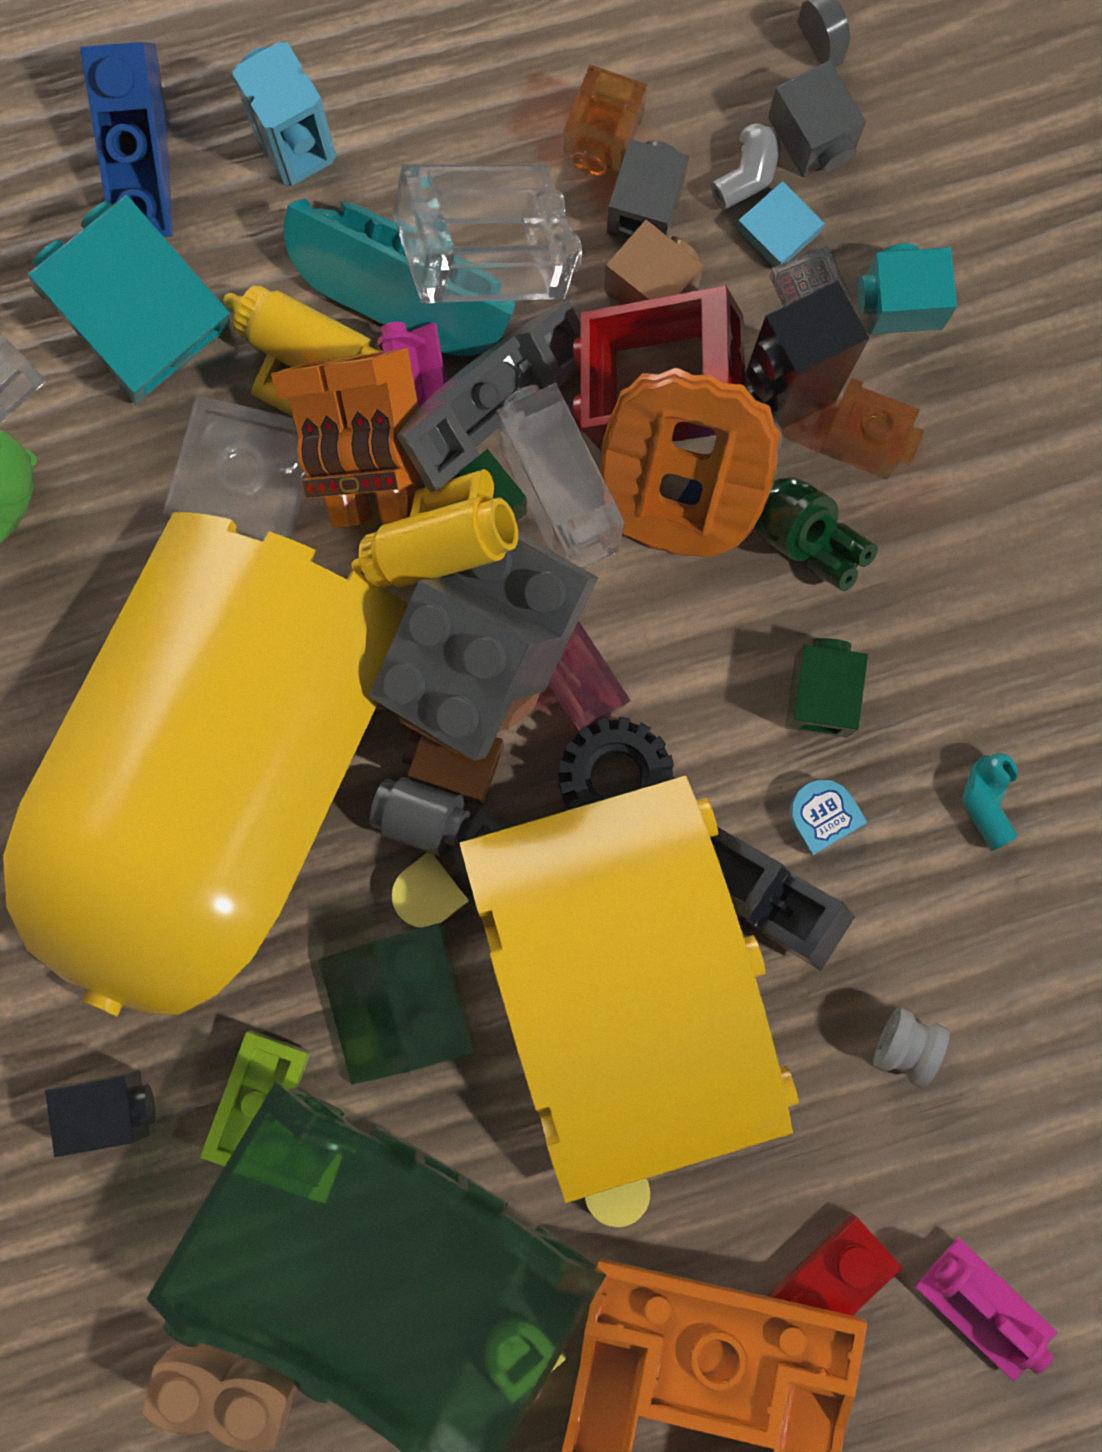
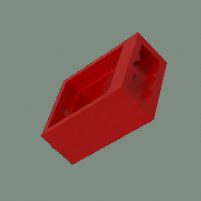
(667, 319)

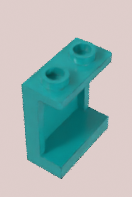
(129, 297)

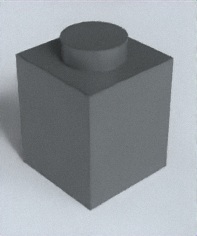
(817, 120)
(647, 188)

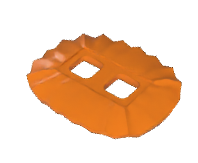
(733, 476)

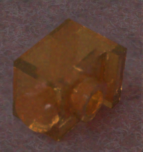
(606, 104)
(854, 442)

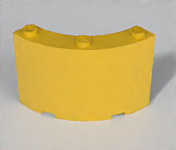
(629, 987)

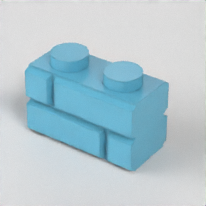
(284, 112)

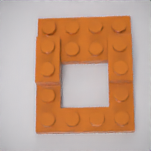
(711, 1365)

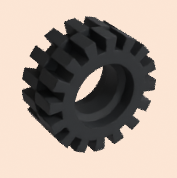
(606, 738)

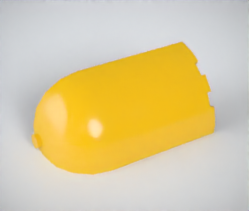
(195, 766)

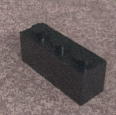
(805, 354)

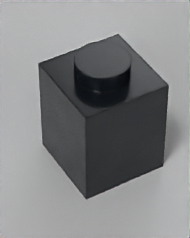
(99, 1113)

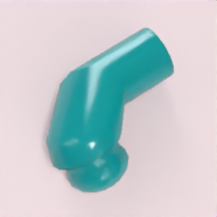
(984, 797)

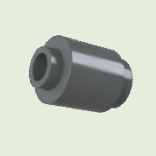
(420, 815)

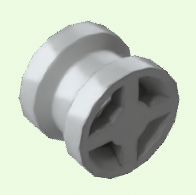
(911, 1047)

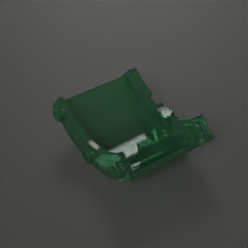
(375, 1280)

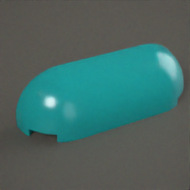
(363, 265)

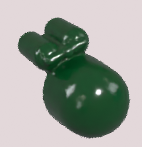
(805, 527)

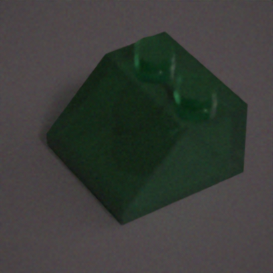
(397, 1004)

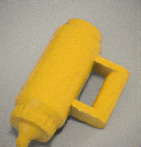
(289, 335)
(443, 535)

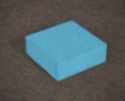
(780, 225)

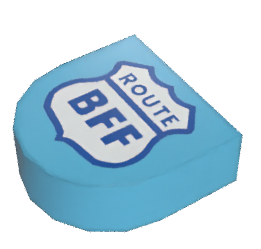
(824, 814)

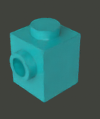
(908, 289)

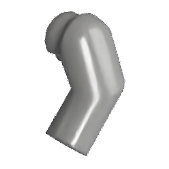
(756, 167)

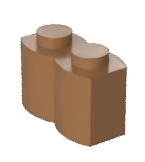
(210, 1392)

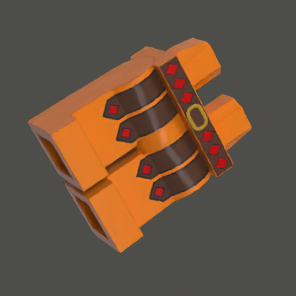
(349, 430)

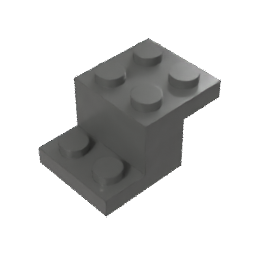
(482, 643)

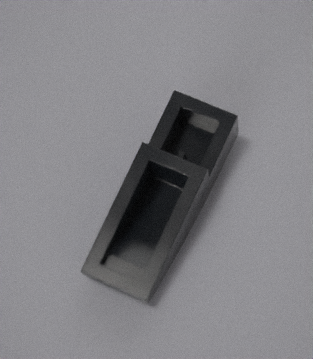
(781, 903)

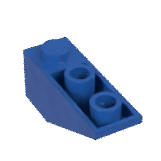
(130, 127)

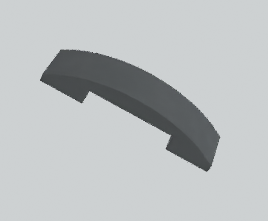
(463, 411)

